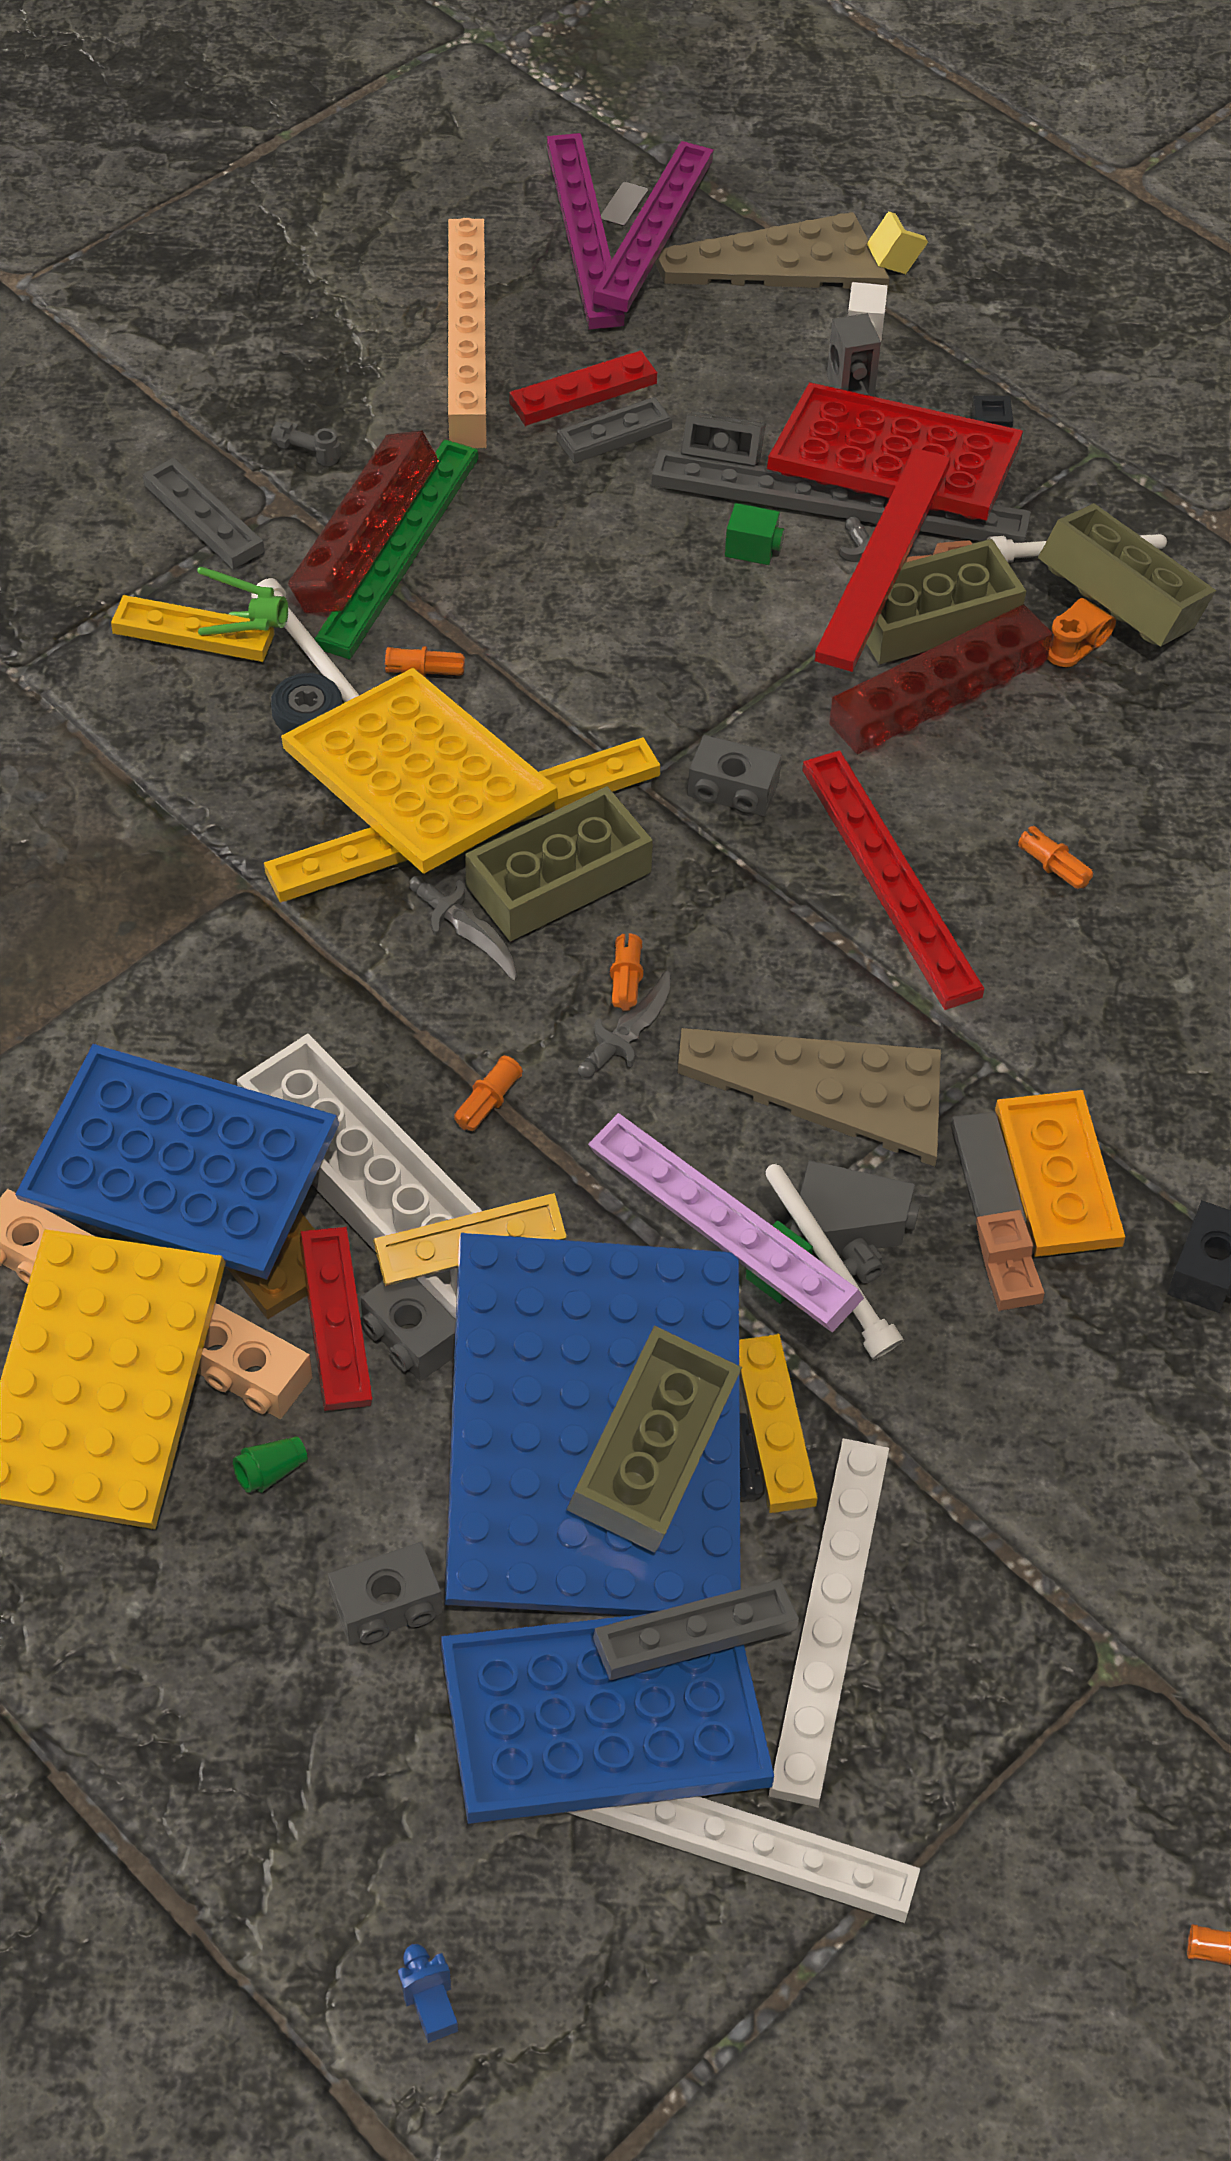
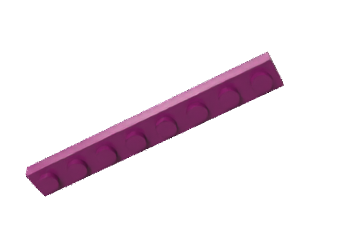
(582, 224)
(653, 227)

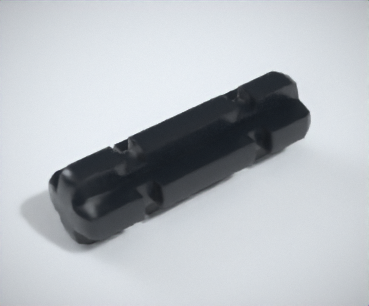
(750, 1484)

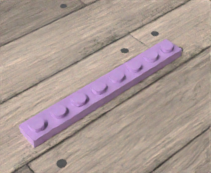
(727, 1223)

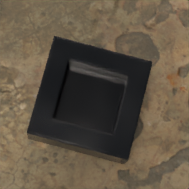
(993, 410)

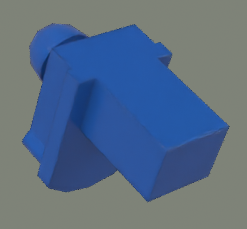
(426, 1988)

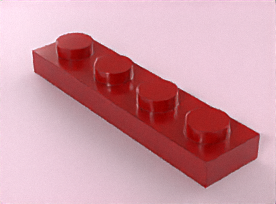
(583, 388)
(335, 1319)

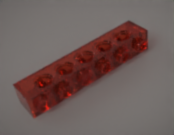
(363, 522)
(940, 679)

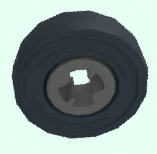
(303, 690)

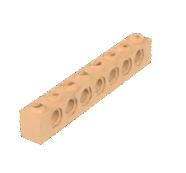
(466, 332)
(271, 1389)

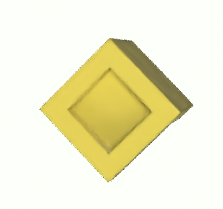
(894, 246)

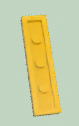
(180, 627)
(436, 1245)
(775, 1425)

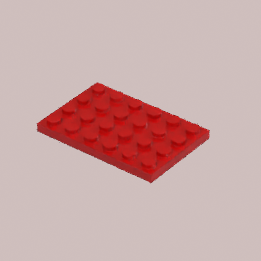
(868, 441)

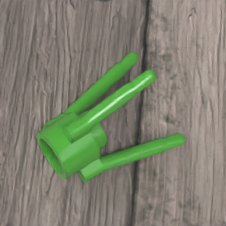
(263, 611)

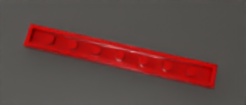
(882, 560)
(893, 880)

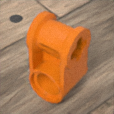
(1079, 632)

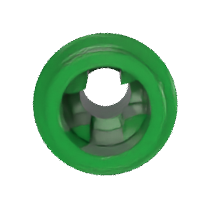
(267, 1463)

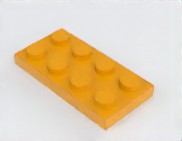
(1059, 1173)

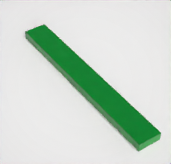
(347, 628)

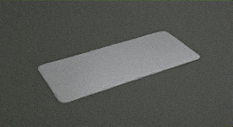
(623, 203)

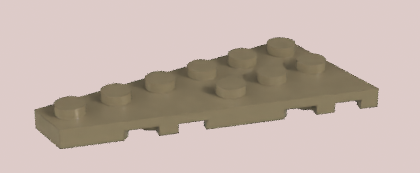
(781, 256)
(836, 1084)

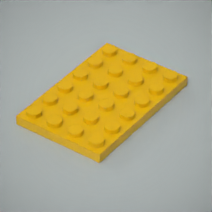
(419, 769)
(102, 1375)

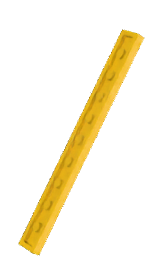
(369, 851)

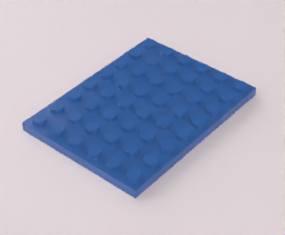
(537, 1373)

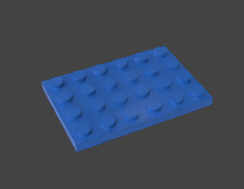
(178, 1159)
(555, 1735)

